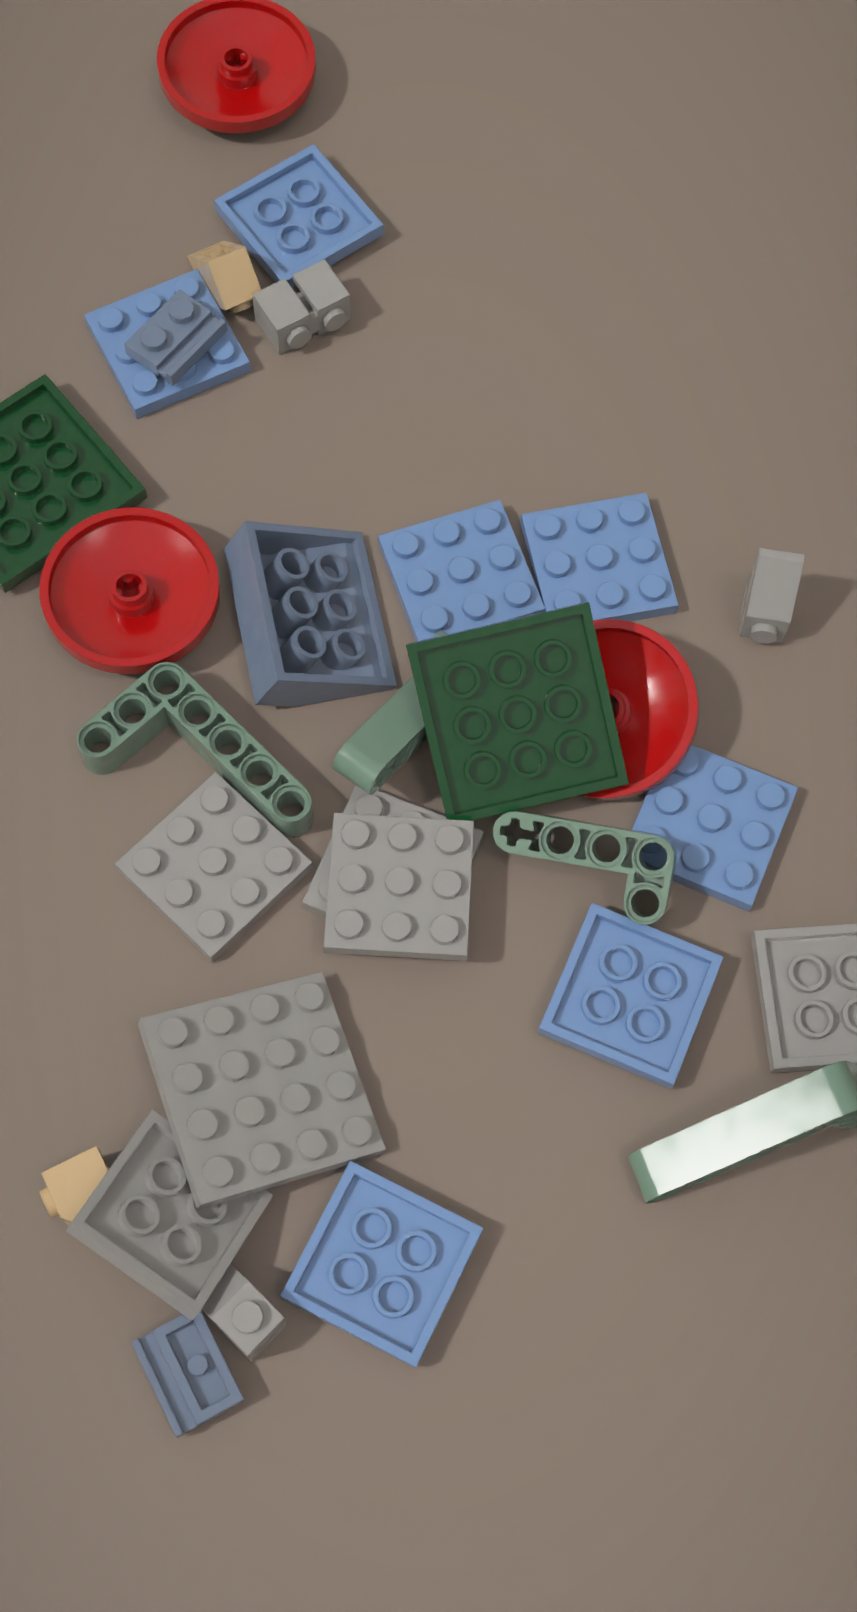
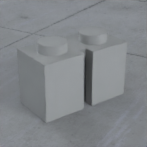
(291, 317)

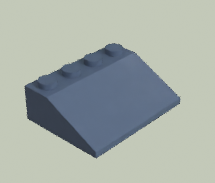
(307, 614)

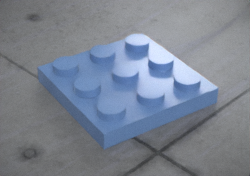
(298, 215)
(143, 389)
(600, 556)
(460, 571)
(720, 824)
(631, 995)
(382, 1264)

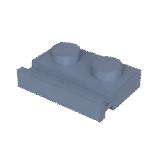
(175, 337)
(187, 1372)

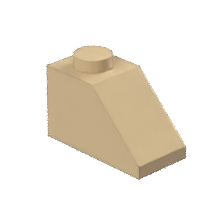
(227, 274)
(72, 1183)

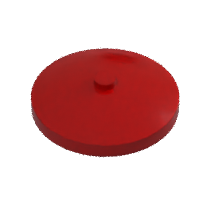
(236, 64)
(129, 590)
(651, 704)

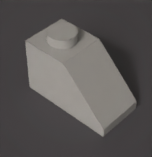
(770, 595)
(243, 1314)

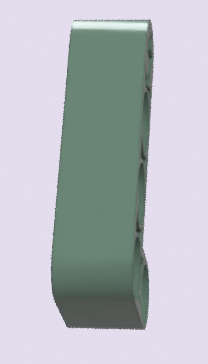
(384, 740)
(585, 854)

